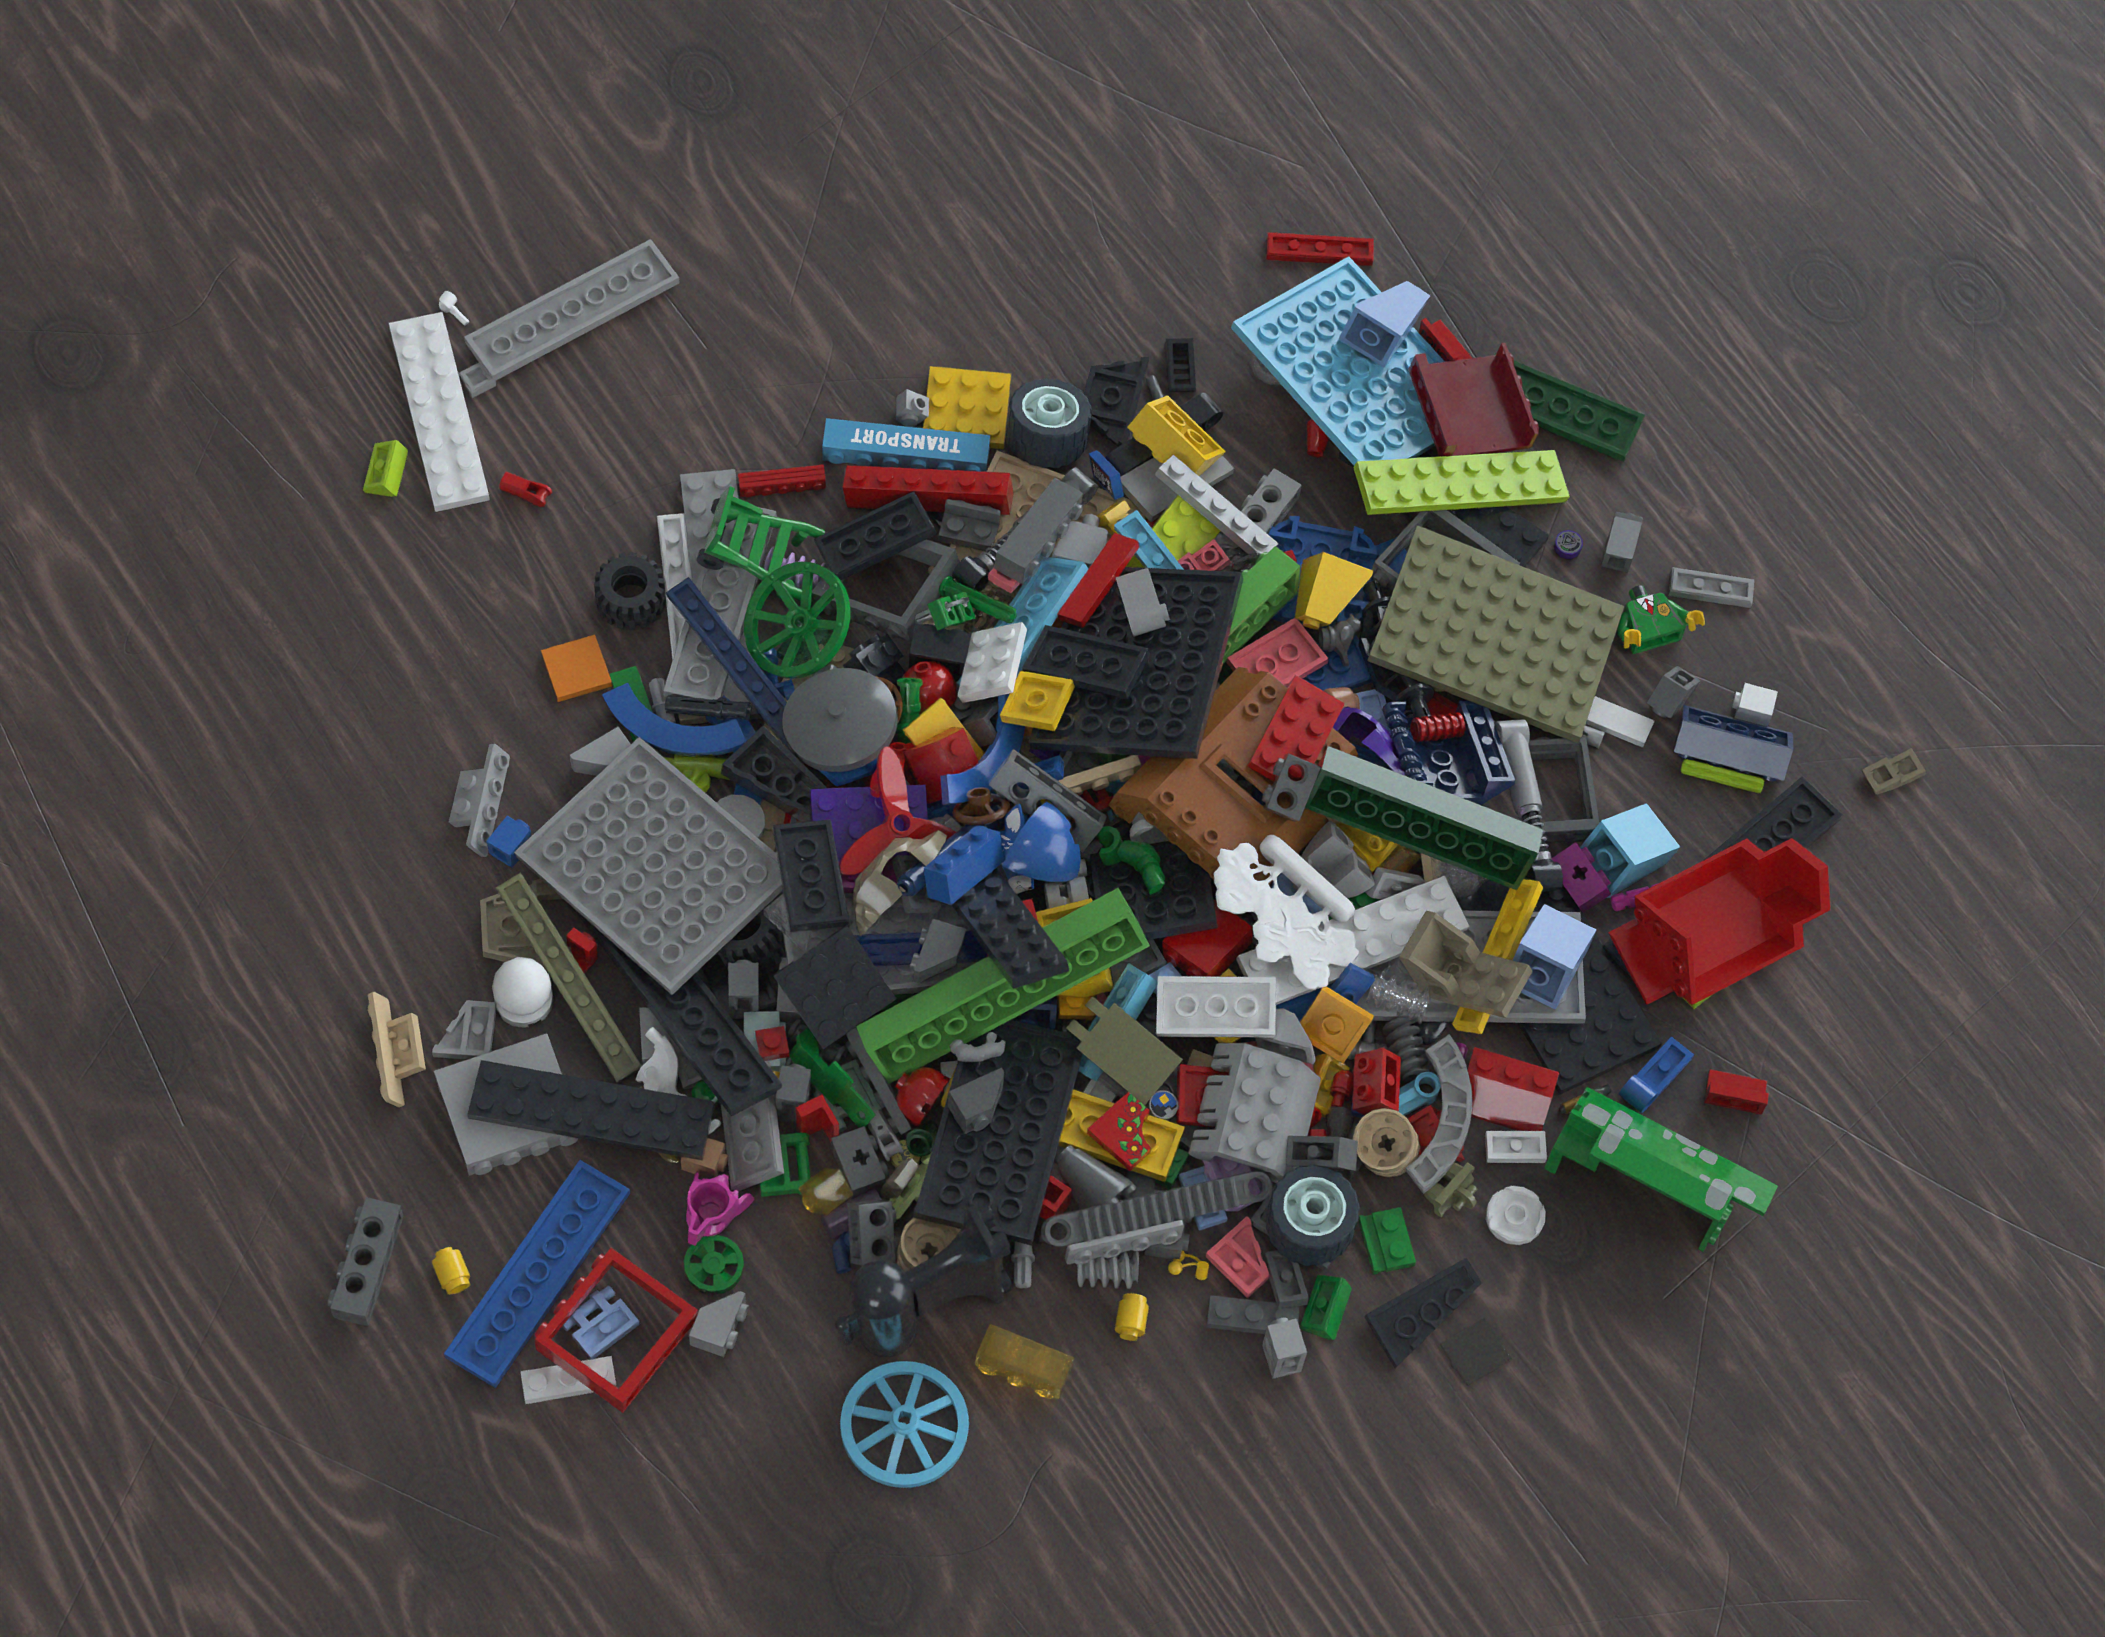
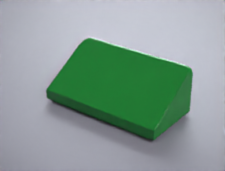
(1326, 1306)

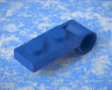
(1656, 1075)

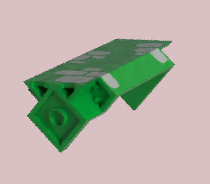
(1660, 1159)

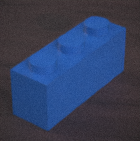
(963, 864)

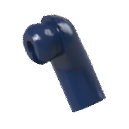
(841, 1253)

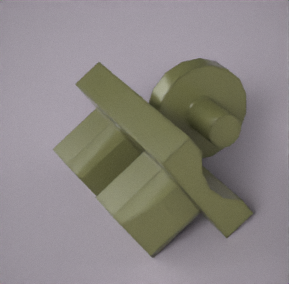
(1457, 1189)

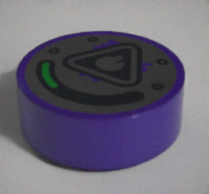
(1568, 544)

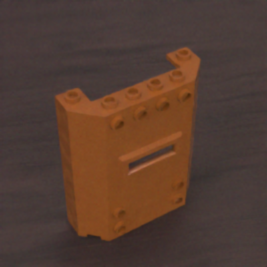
(1201, 804)

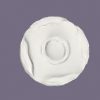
(1515, 1215)

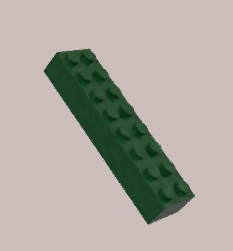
(1424, 818)

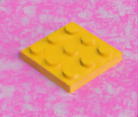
(969, 402)

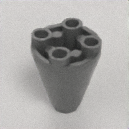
(1091, 1180)

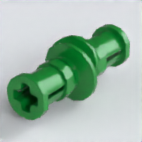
(910, 705)

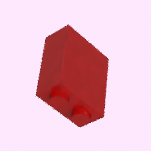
(1212, 950)

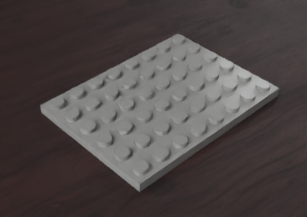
(654, 865)

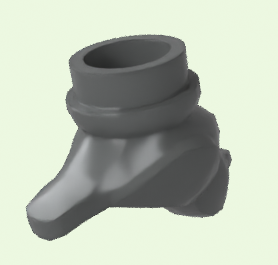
(1339, 637)

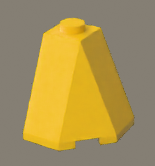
(1326, 588)

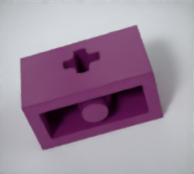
(1585, 892)

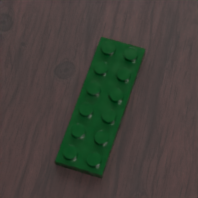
(1579, 413)

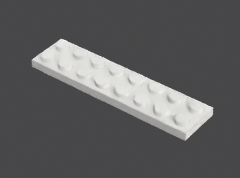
(439, 412)
(1379, 934)

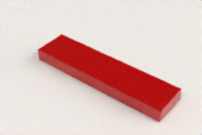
(1319, 248)
(1098, 580)

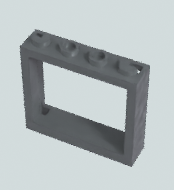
(1444, 524)
(944, 562)
(1569, 830)

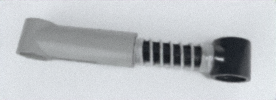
(1527, 799)

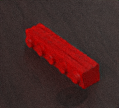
(781, 481)

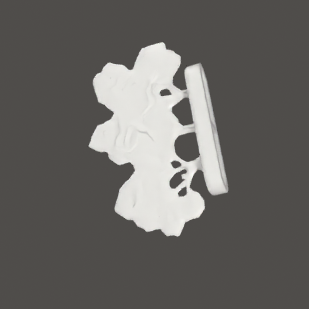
(1284, 920)

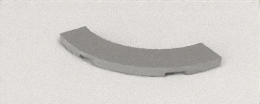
(1454, 1118)

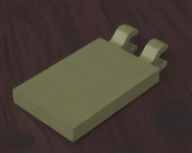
(1125, 1050)

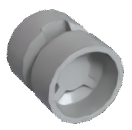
(1056, 892)

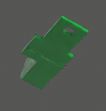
(830, 1080)

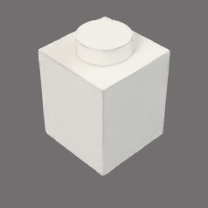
(1754, 704)

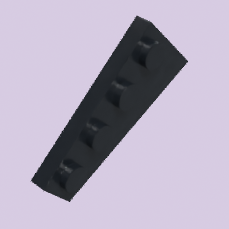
(1416, 1313)

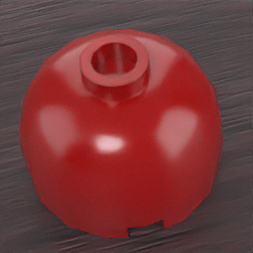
(937, 683)
(920, 1092)

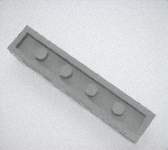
(1214, 507)

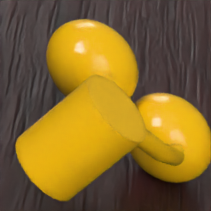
(1175, 1267)

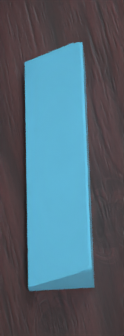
(1129, 994)

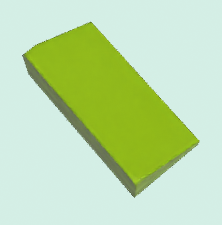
(386, 468)

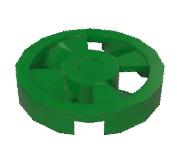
(713, 1265)

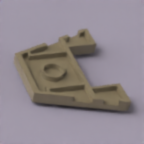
(501, 933)

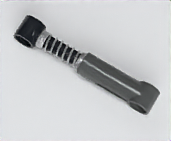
(975, 571)

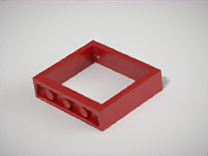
(623, 1396)

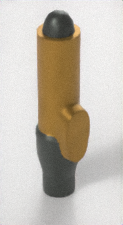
(1567, 1106)

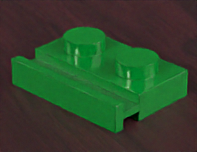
(1387, 1240)

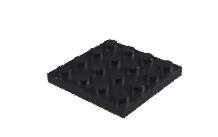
(1180, 906)

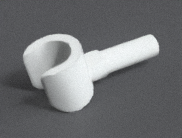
(446, 304)

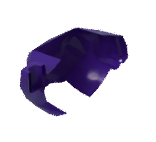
(1371, 733)

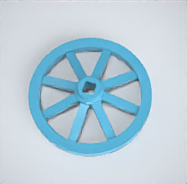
(903, 1430)

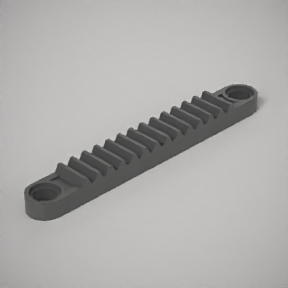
(1156, 1208)

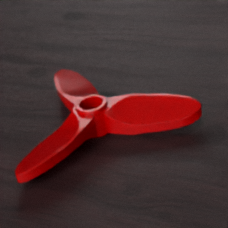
(895, 804)

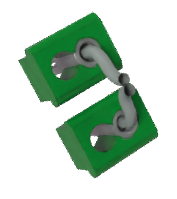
(948, 611)

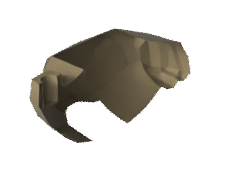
(876, 892)

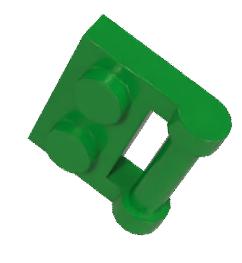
(781, 1184)

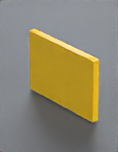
(935, 721)

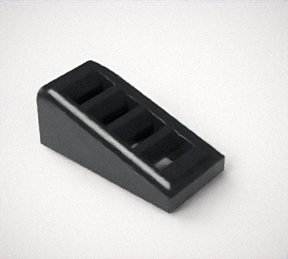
(1180, 344)

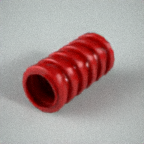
(1437, 727)

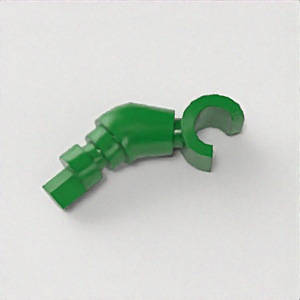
(1135, 853)

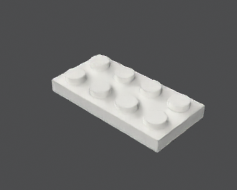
(1216, 1006)

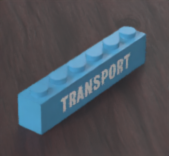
(903, 446)

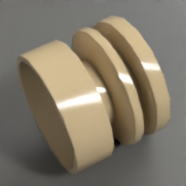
(1372, 1133)
(922, 1237)

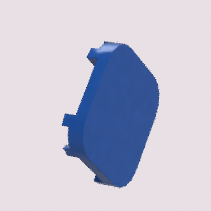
(1313, 539)

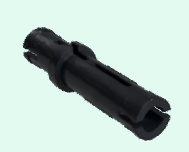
(717, 708)

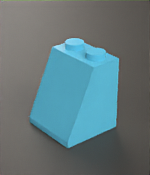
(1630, 847)

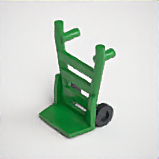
(731, 508)

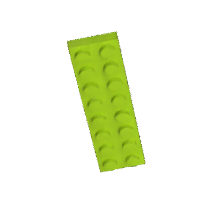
(1461, 482)

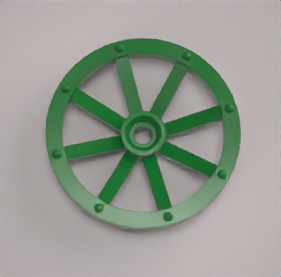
(795, 618)

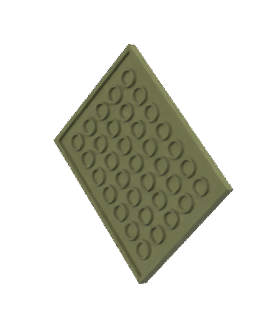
(1496, 634)

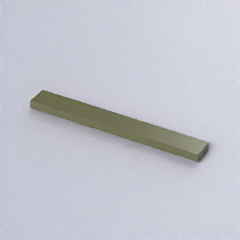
(569, 978)

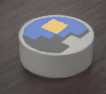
(1163, 1105)

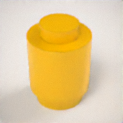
(451, 1270)
(1132, 1316)

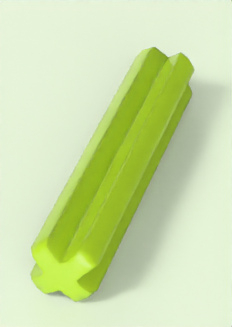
(1722, 775)

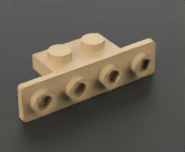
(397, 1047)

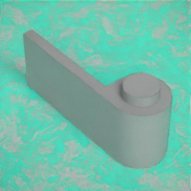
(1141, 602)

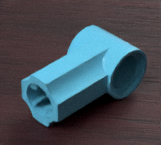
(1413, 1098)

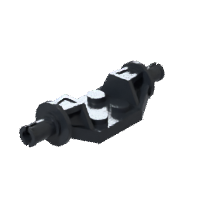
(1385, 680)

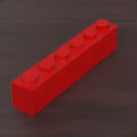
(878, 486)

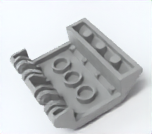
(1254, 1108)

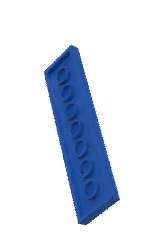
(537, 1273)

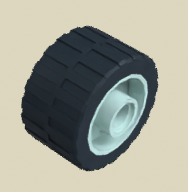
(1048, 423)
(1312, 1215)

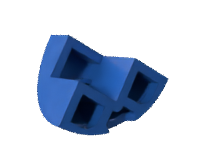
(1045, 848)

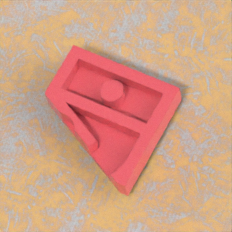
(1240, 1258)

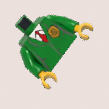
(1654, 621)

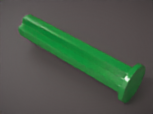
(978, 600)

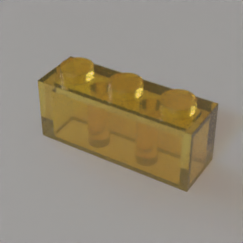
(1024, 1362)

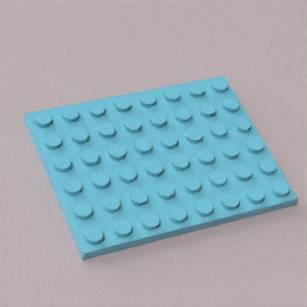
(1355, 401)

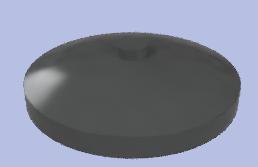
(839, 719)

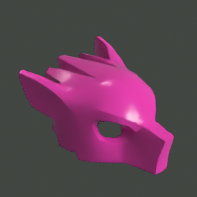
(712, 1206)

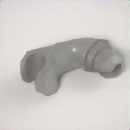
(968, 1053)

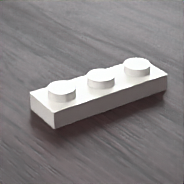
(555, 1383)

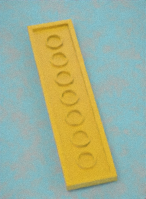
(1086, 1109)

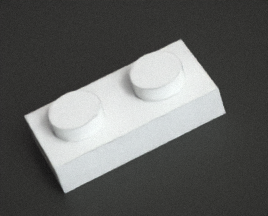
(1515, 1147)

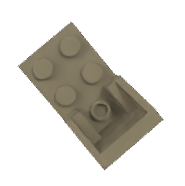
(1458, 972)

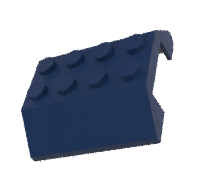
(1462, 766)

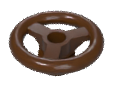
(979, 804)

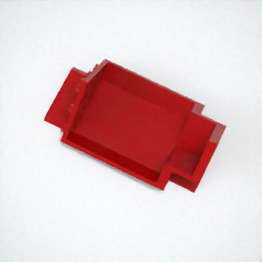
(1722, 920)

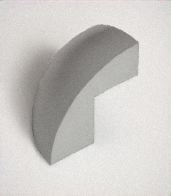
(1337, 862)

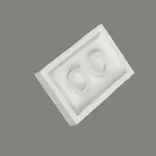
(992, 662)

